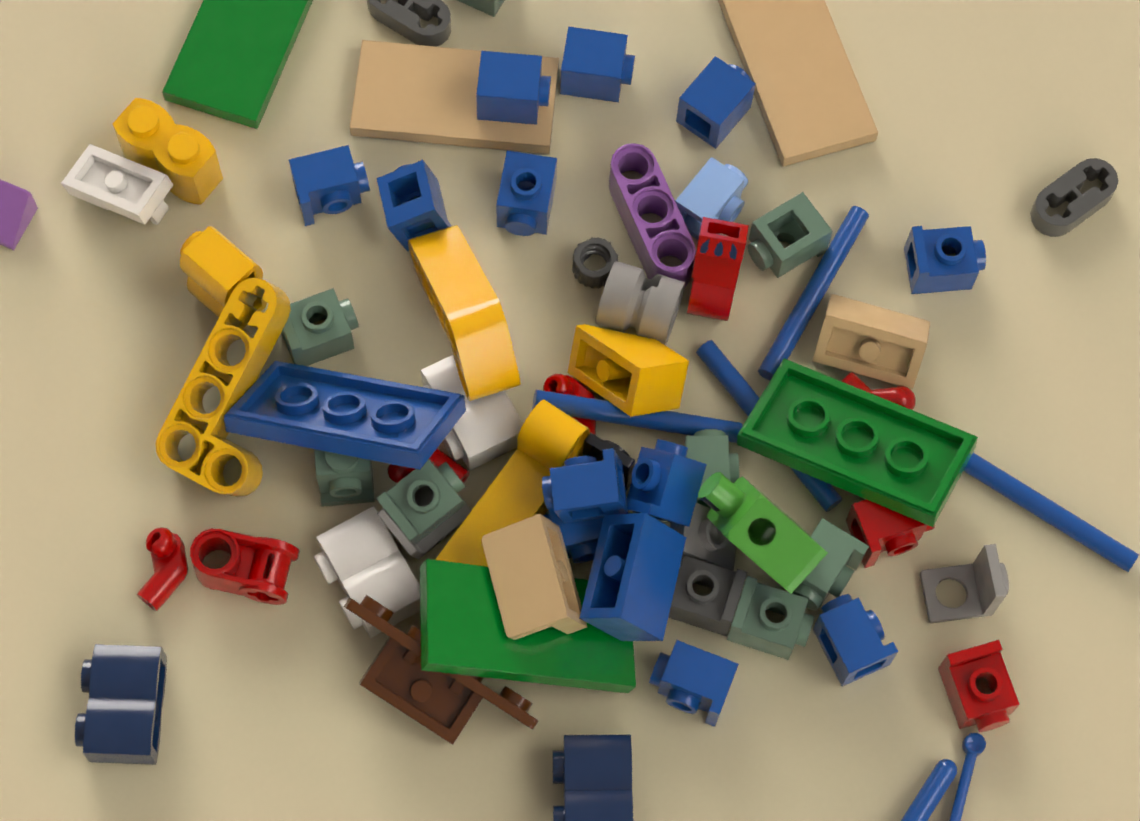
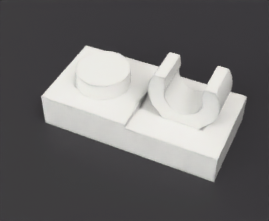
(119, 185)

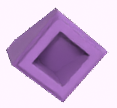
(16, 212)

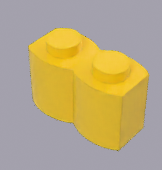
(182, 153)
(216, 268)

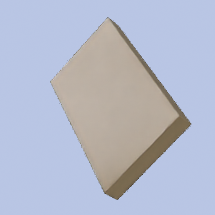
(800, 77)
(431, 98)

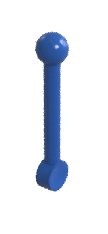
(973, 746)

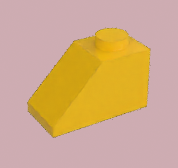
(628, 369)

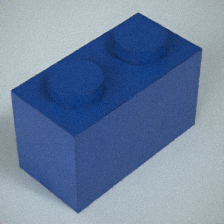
(633, 577)

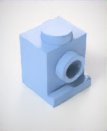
(712, 194)

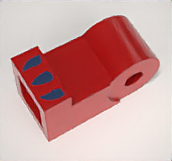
(716, 268)

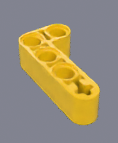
(466, 311)
(233, 381)
(517, 493)

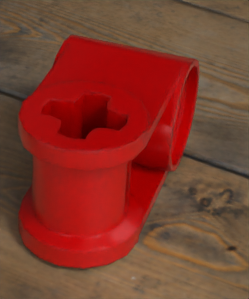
(248, 565)

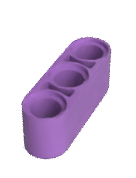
(653, 196)

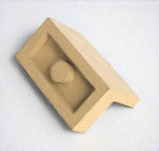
(872, 341)
(532, 578)

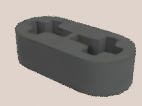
(406, 15)
(1068, 189)

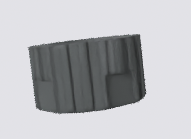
(583, 252)

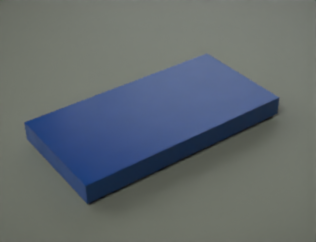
(346, 414)

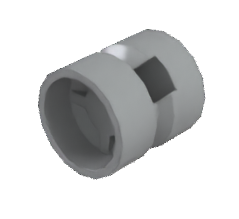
(640, 302)

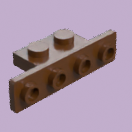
(431, 698)

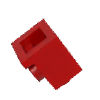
(883, 530)
(969, 705)

